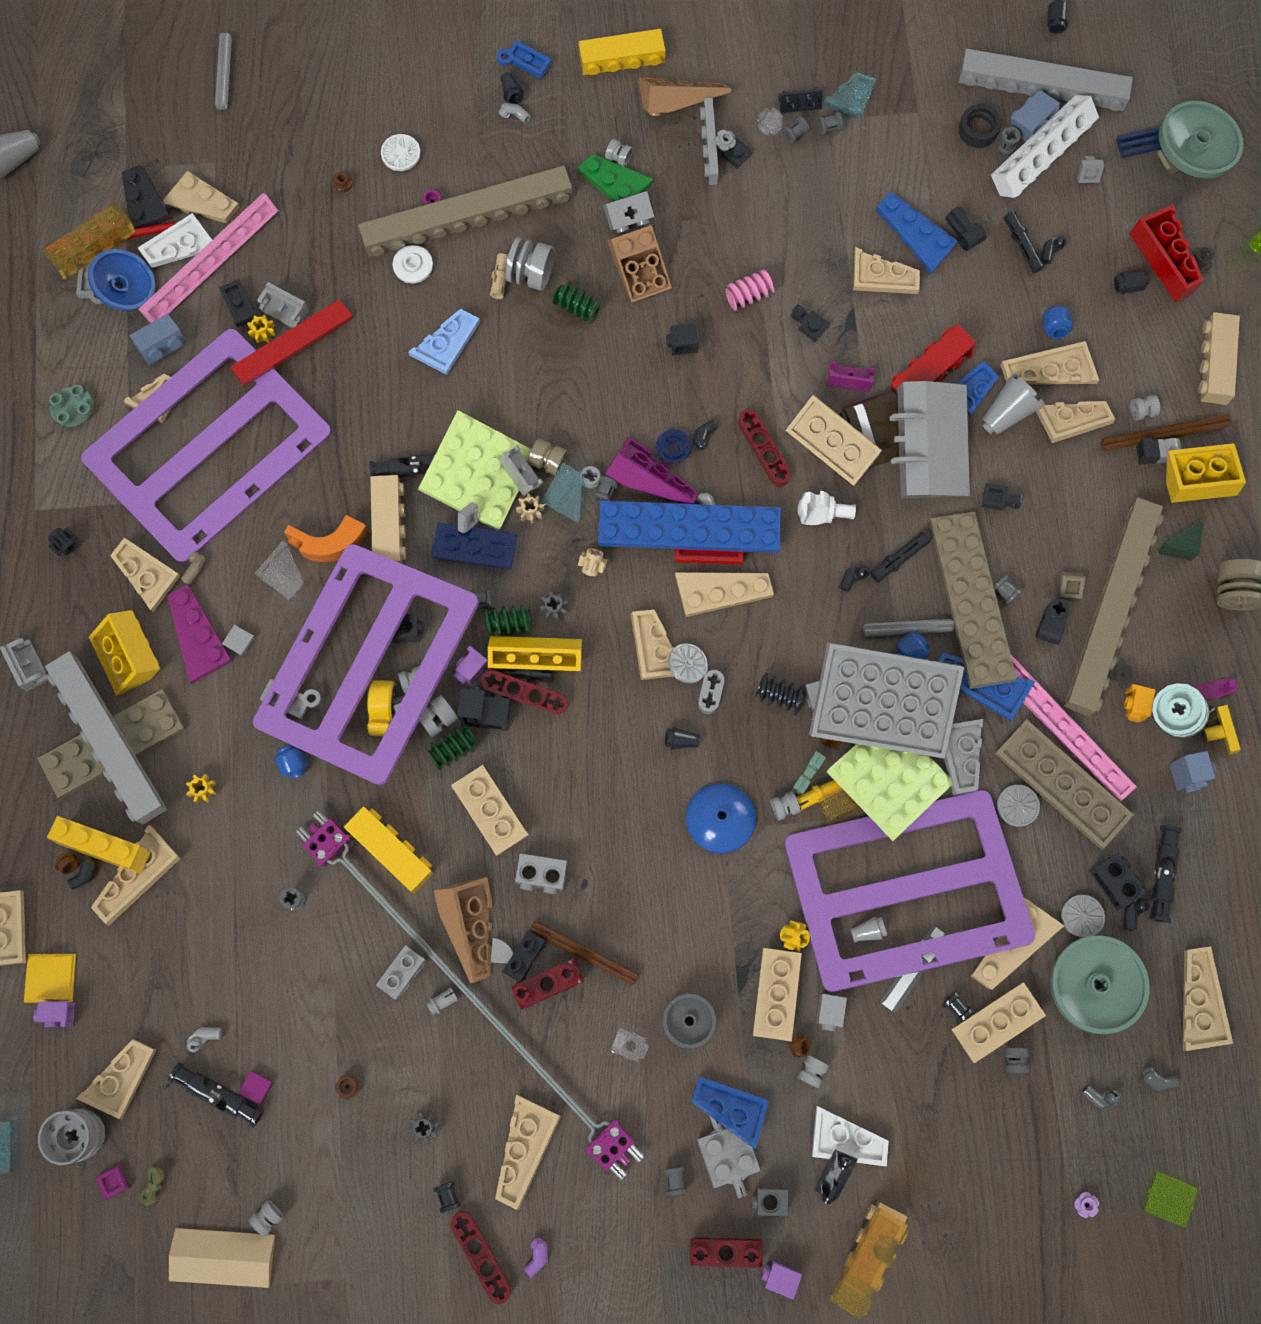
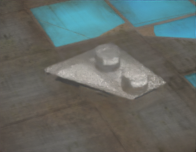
(282, 573)

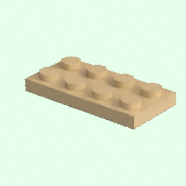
(834, 440)

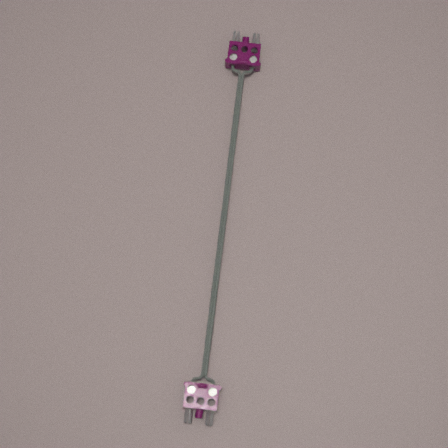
(327, 851)

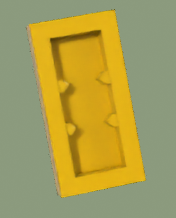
(1224, 730)

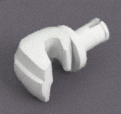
(822, 508)

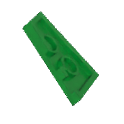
(613, 179)

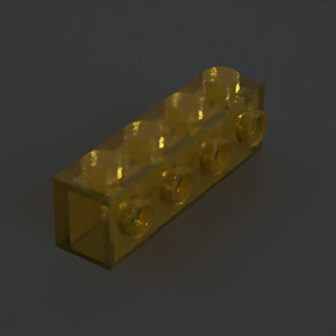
(88, 240)
(868, 1263)

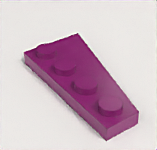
(197, 638)

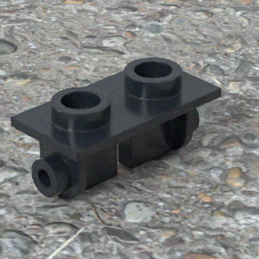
(800, 101)
(523, 957)
(835, 1176)

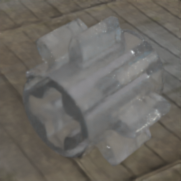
(769, 121)

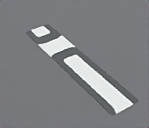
(903, 984)

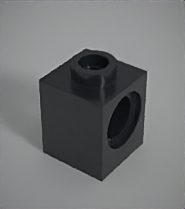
(683, 339)
(414, 634)

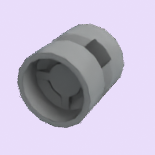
(444, 714)

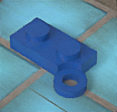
(525, 59)

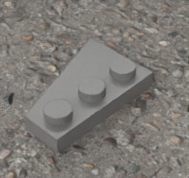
(963, 756)

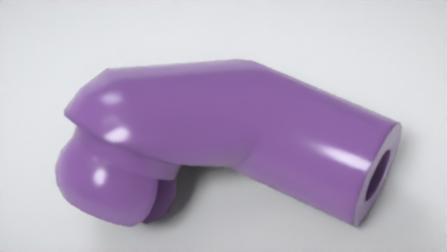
(540, 1257)

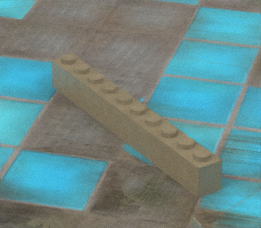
(466, 211)
(1113, 607)

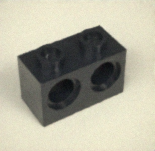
(1113, 885)

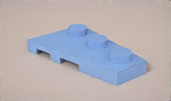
(447, 343)

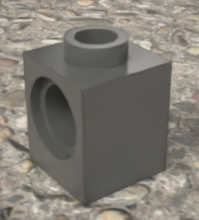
(780, 1207)

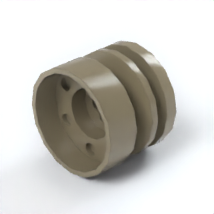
(1239, 585)

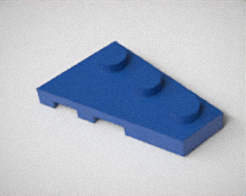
(732, 1108)

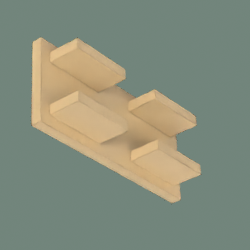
(489, 810)
(777, 994)
(998, 1022)

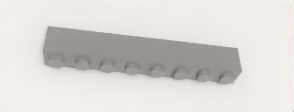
(1055, 80)
(105, 738)

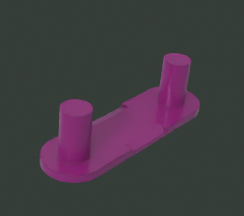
(1217, 688)

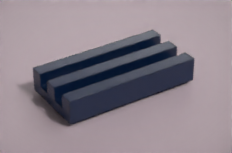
(1138, 139)

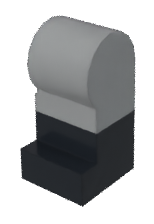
(1155, 450)

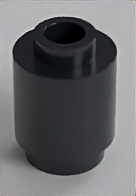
(1058, 16)
(1131, 281)

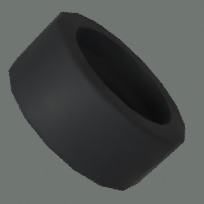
(979, 140)

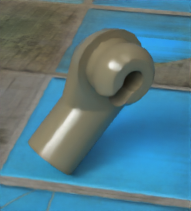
(193, 570)

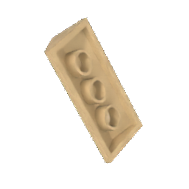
(221, 1257)

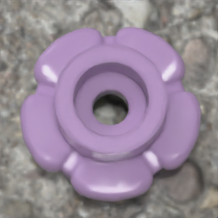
(1080, 1202)

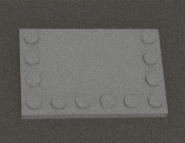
(886, 700)

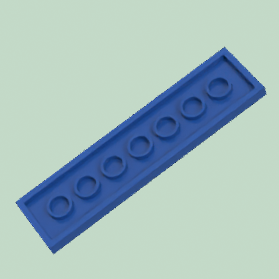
(689, 526)

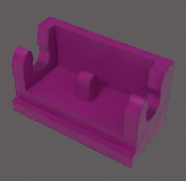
(850, 377)

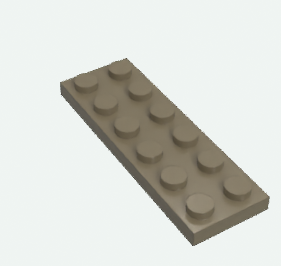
(142, 725)
(1064, 784)

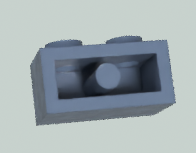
(1034, 114)
(158, 339)
(1193, 772)

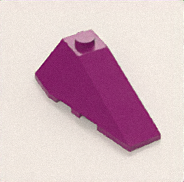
(639, 471)

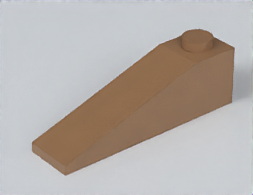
(664, 97)
(466, 918)

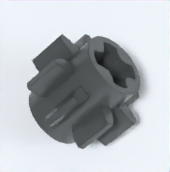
(559, 603)
(419, 1123)

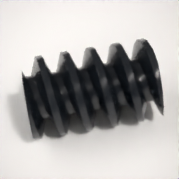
(780, 693)

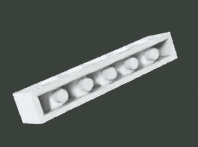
(1045, 146)

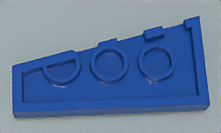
(923, 237)
(978, 384)
(1001, 698)

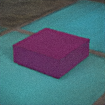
(255, 1087)
(112, 1182)

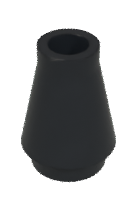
(511, 89)
(679, 739)

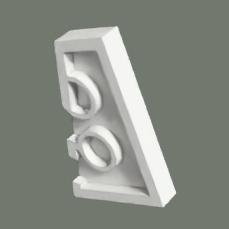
(176, 243)
(837, 1133)

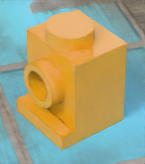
(1138, 702)

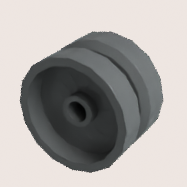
(689, 1006)

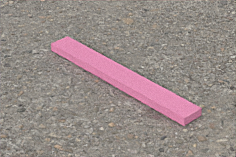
(209, 259)
(1074, 738)

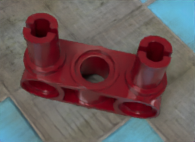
(531, 991)
(705, 1252)

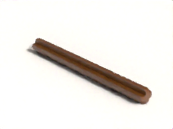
(1166, 432)

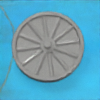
(688, 663)
(1018, 805)
(1083, 916)

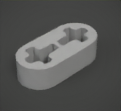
(705, 690)

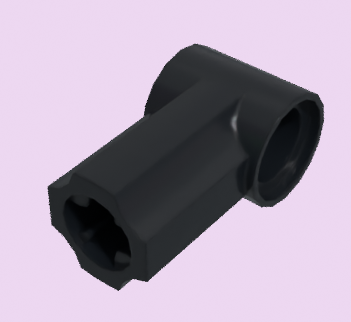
(967, 232)

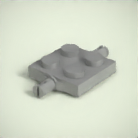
(727, 1158)

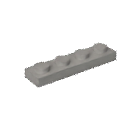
(709, 135)

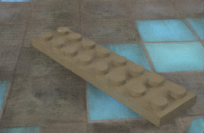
(972, 600)

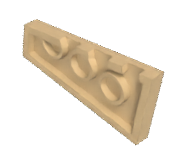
(718, 591)
(128, 885)
(996, 967)
(527, 1142)

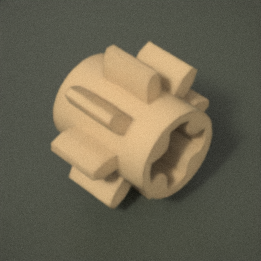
(530, 514)
(592, 562)

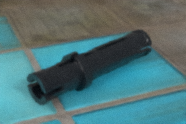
(1020, 235)
(880, 572)

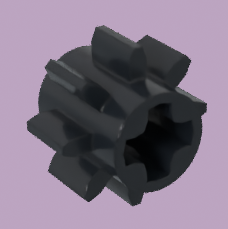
(62, 541)

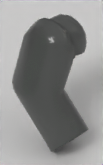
(1158, 1082)
(1102, 1099)

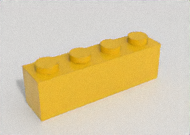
(622, 52)
(534, 653)
(98, 845)
(388, 850)

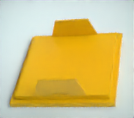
(50, 978)

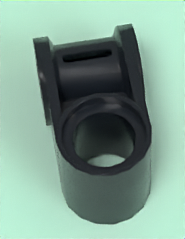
(1053, 625)

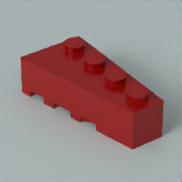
(1168, 252)
(939, 358)

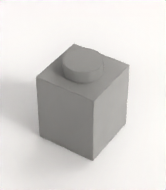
(831, 1012)

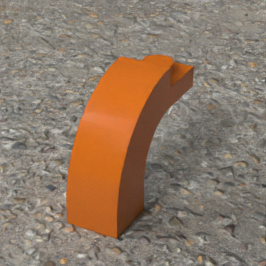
(331, 546)

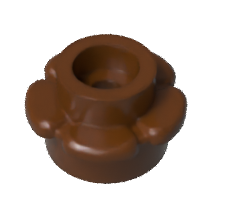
(342, 186)
(66, 863)
(800, 1046)
(341, 1086)

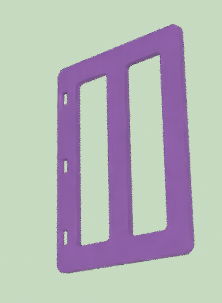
(142, 499)
(326, 739)
(907, 959)

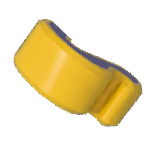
(380, 706)

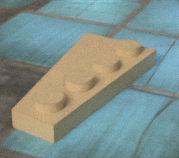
(1056, 366)
(1203, 1005)

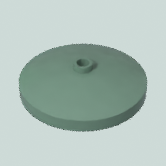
(1201, 139)
(1121, 982)

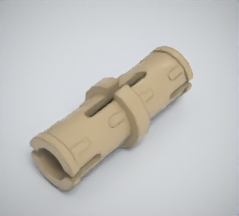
(499, 277)

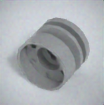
(525, 262)
(58, 1136)

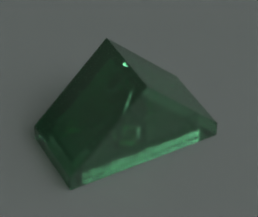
(1184, 545)

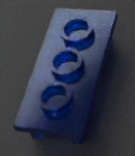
(474, 546)

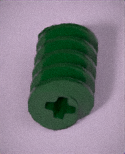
(577, 302)
(508, 620)
(451, 747)

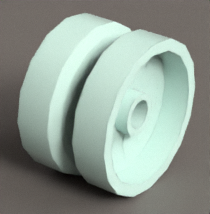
(1175, 697)

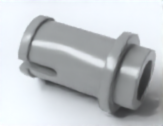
(441, 1001)

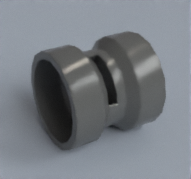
(1017, 1066)

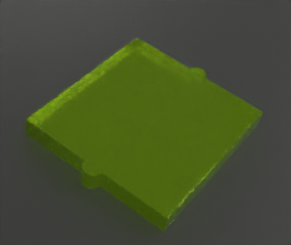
(1170, 1199)

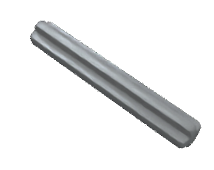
(223, 71)
(906, 627)

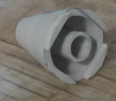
(16, 149)
(1011, 405)

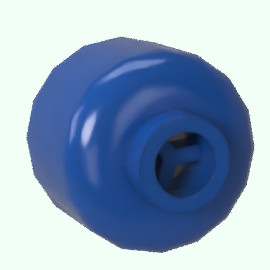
(1057, 322)
(913, 646)
(291, 761)

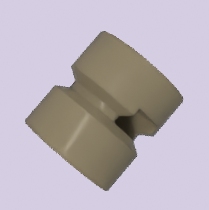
(547, 456)

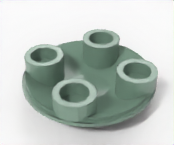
(71, 406)

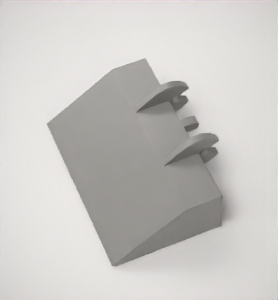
(932, 440)

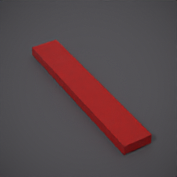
(291, 343)

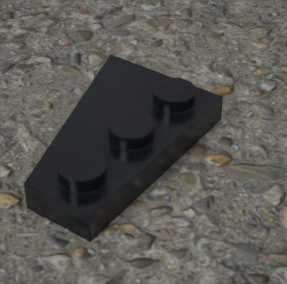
(142, 200)

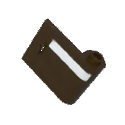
(873, 421)

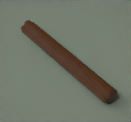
(584, 952)

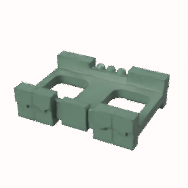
(811, 769)

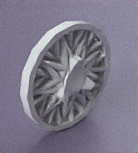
(400, 152)
(412, 264)

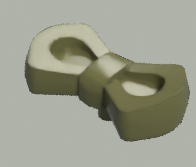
(148, 1195)

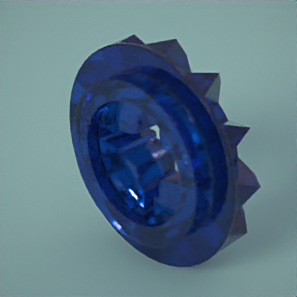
(673, 436)

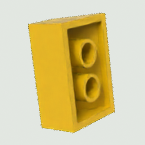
(1204, 473)
(124, 651)

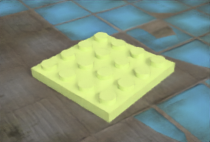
(469, 470)
(890, 784)

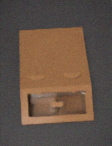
(639, 263)

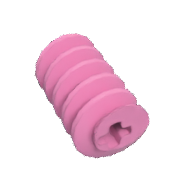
(748, 289)

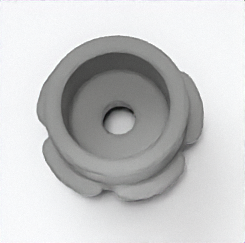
(725, 145)

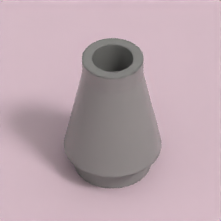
(869, 930)

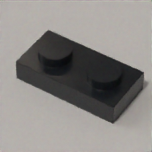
(237, 303)

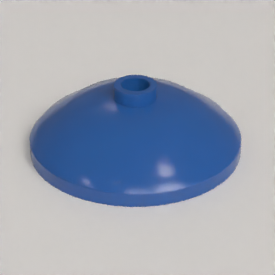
(121, 269)
(717, 834)

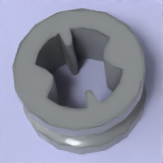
(595, 472)

